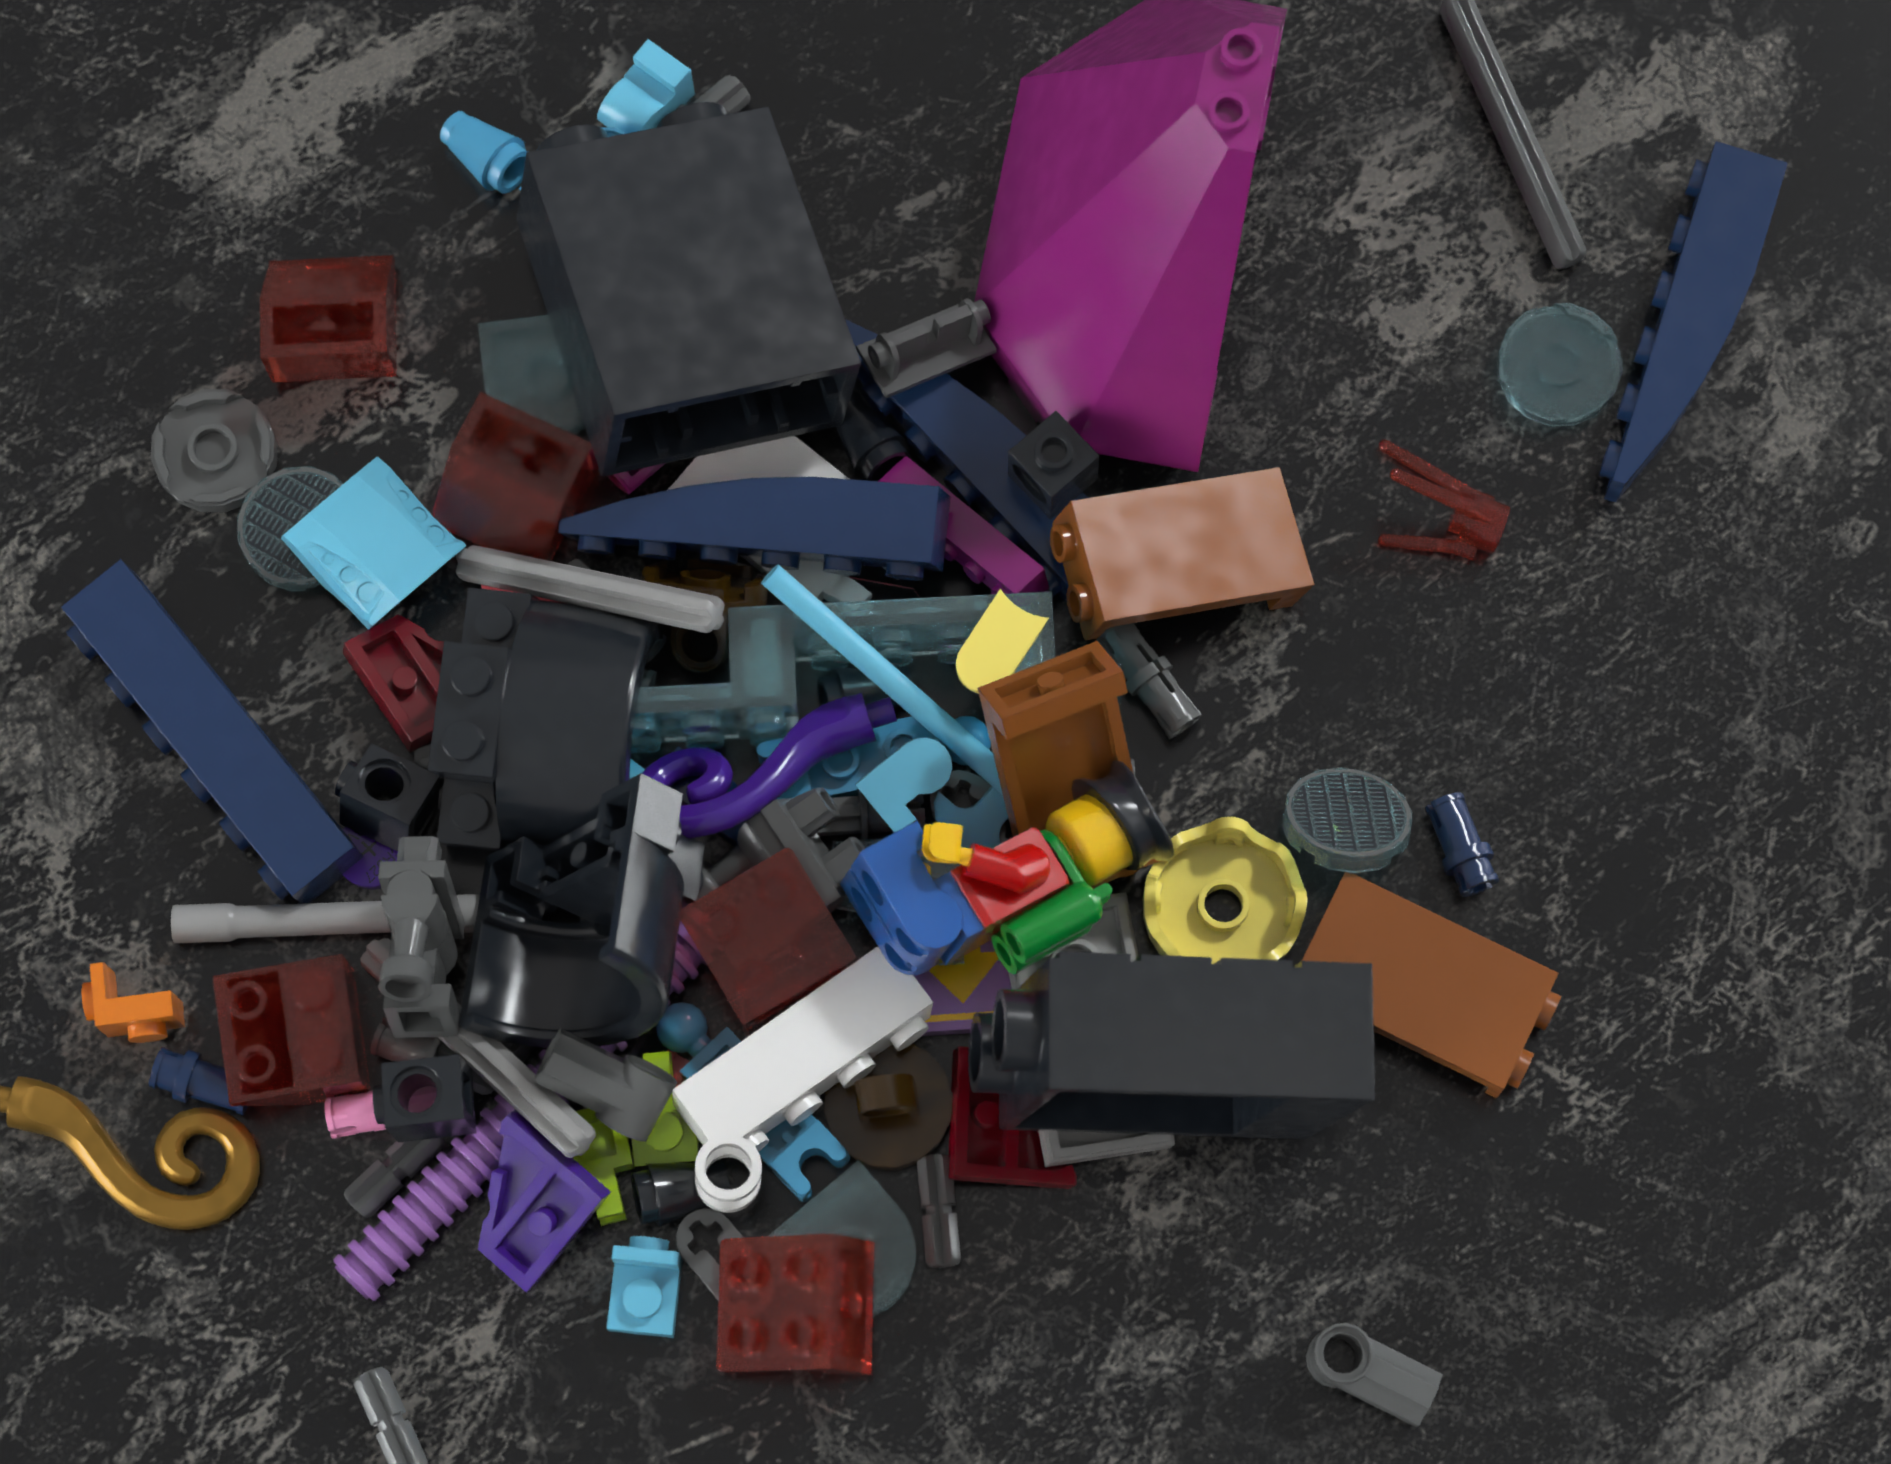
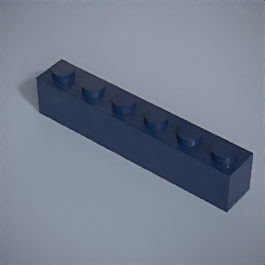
(211, 733)

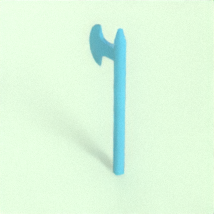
(979, 822)

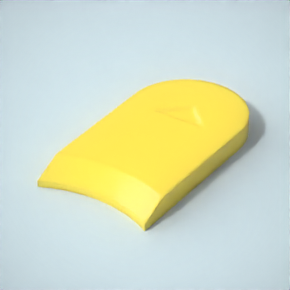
(997, 643)

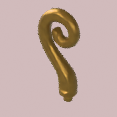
(60, 1115)

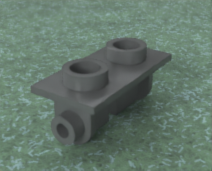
(928, 347)

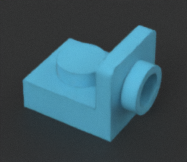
(645, 1288)

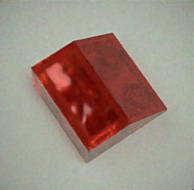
(329, 319)
(512, 480)
(291, 1033)

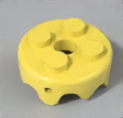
(1231, 858)

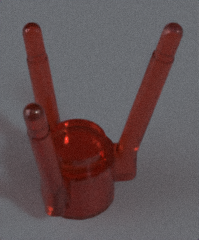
(1475, 514)

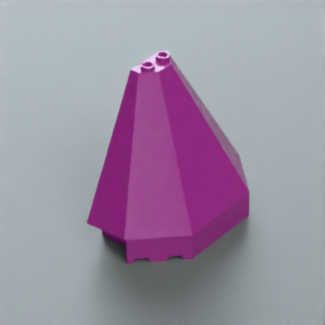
(1129, 222)

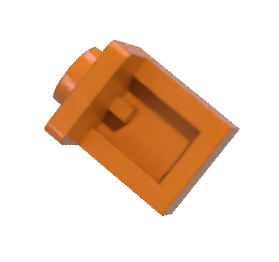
(139, 1016)

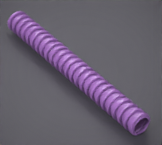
(456, 1177)

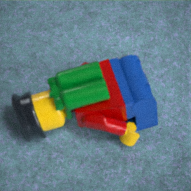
(1008, 892)

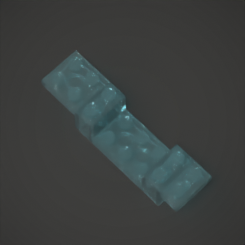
(772, 641)

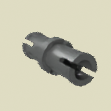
(1150, 678)

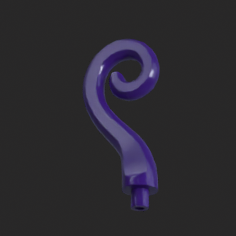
(815, 737)

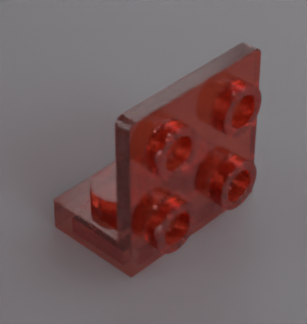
(767, 938)
(796, 1304)

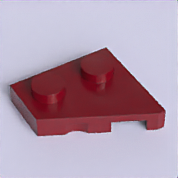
(401, 674)
(984, 1151)

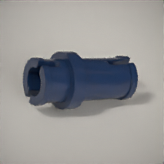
(1465, 853)
(191, 1077)

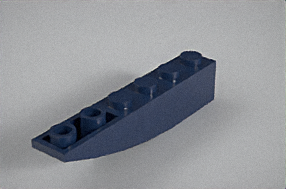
(1697, 301)
(972, 448)
(782, 522)

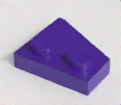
(535, 1203)

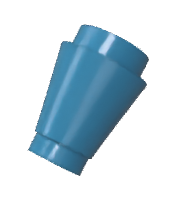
(485, 151)

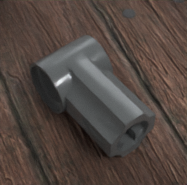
(622, 1092)
(1378, 1375)

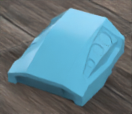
(371, 542)

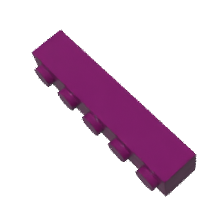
(976, 544)

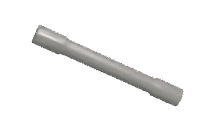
(229, 922)

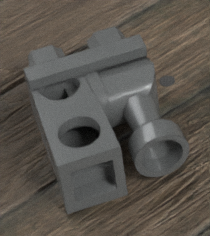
(790, 825)
(422, 950)

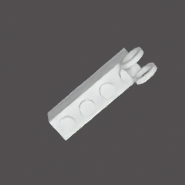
(794, 1061)

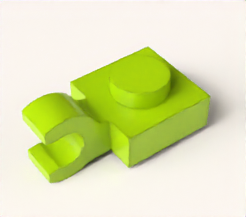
(671, 1137)
(604, 1158)

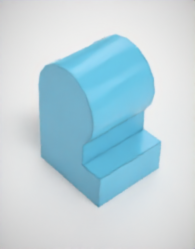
(647, 92)
(911, 770)

